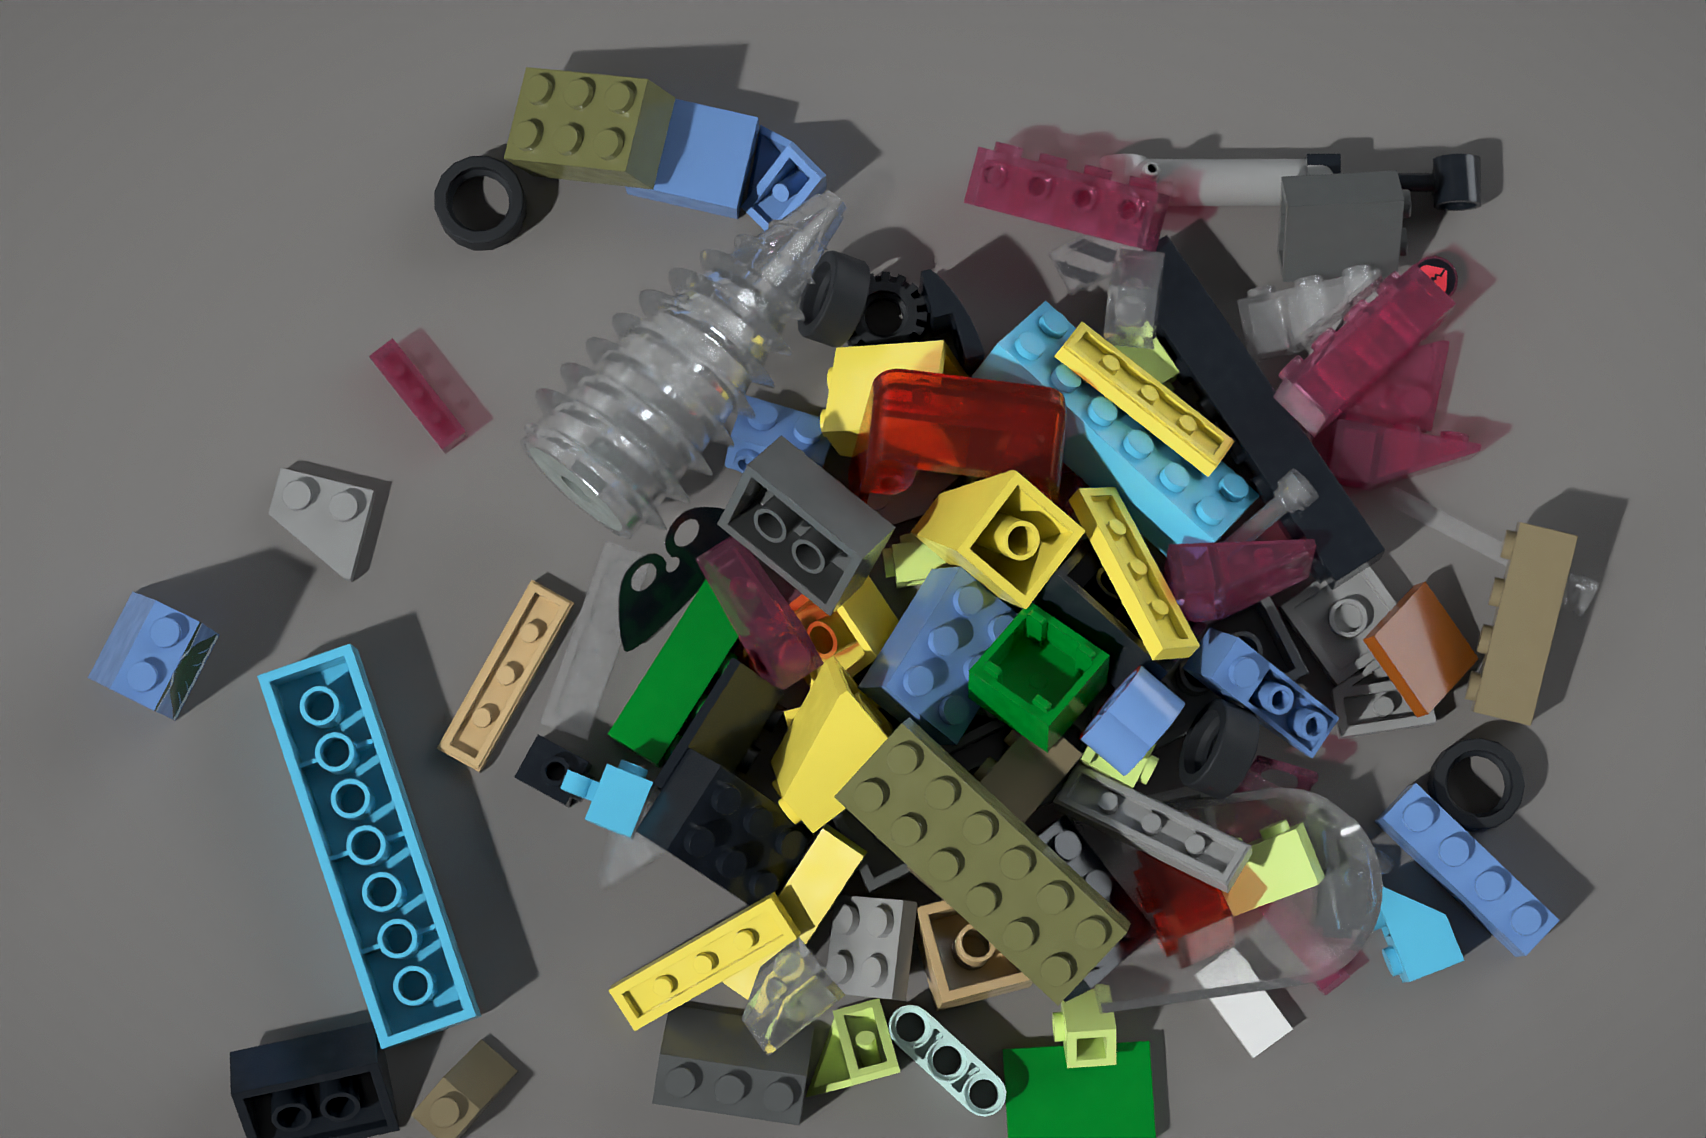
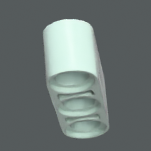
(970, 1067)

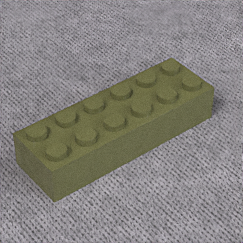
(983, 861)

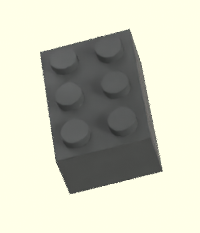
(805, 525)

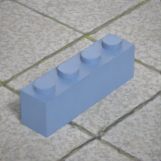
(1466, 870)

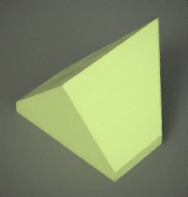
(855, 1049)

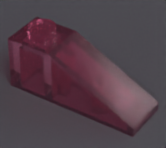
(1229, 576)
(759, 614)

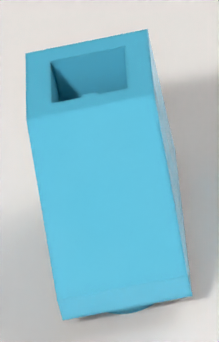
(1416, 937)

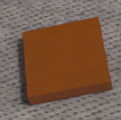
(1421, 649)

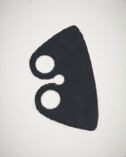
(648, 610)

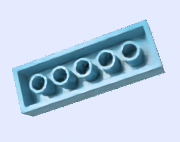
(1111, 449)

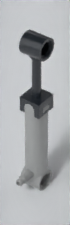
(1257, 182)

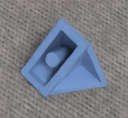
(780, 179)

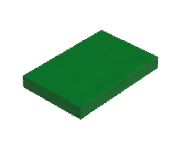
(1079, 1102)

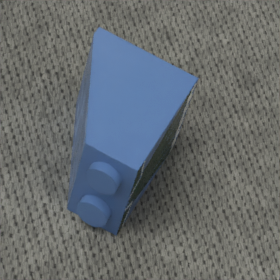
(154, 655)

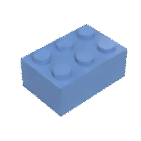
(932, 649)

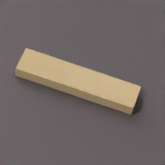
(505, 676)

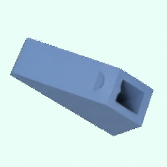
(1253, 683)

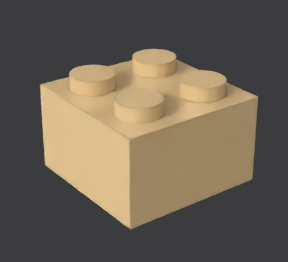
(960, 960)

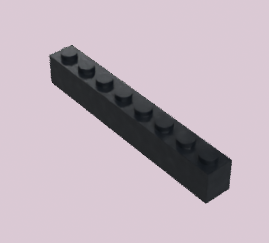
(1264, 432)

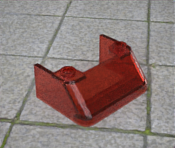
(958, 429)

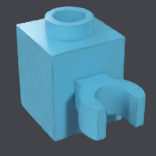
(616, 799)

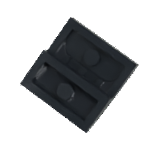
(948, 314)

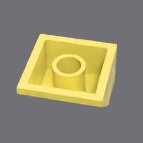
(851, 633)

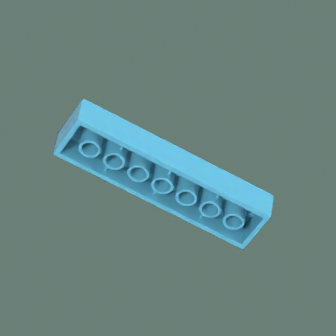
(369, 846)

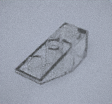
(1295, 317)

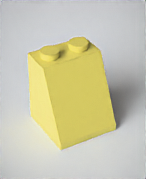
(853, 376)
(1000, 534)
(826, 746)

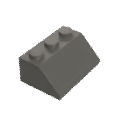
(719, 1068)

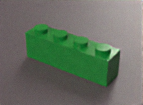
(678, 680)

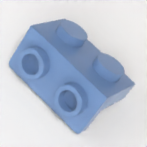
(770, 422)

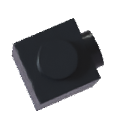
(546, 769)

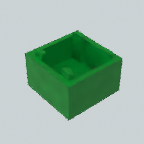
(1038, 676)

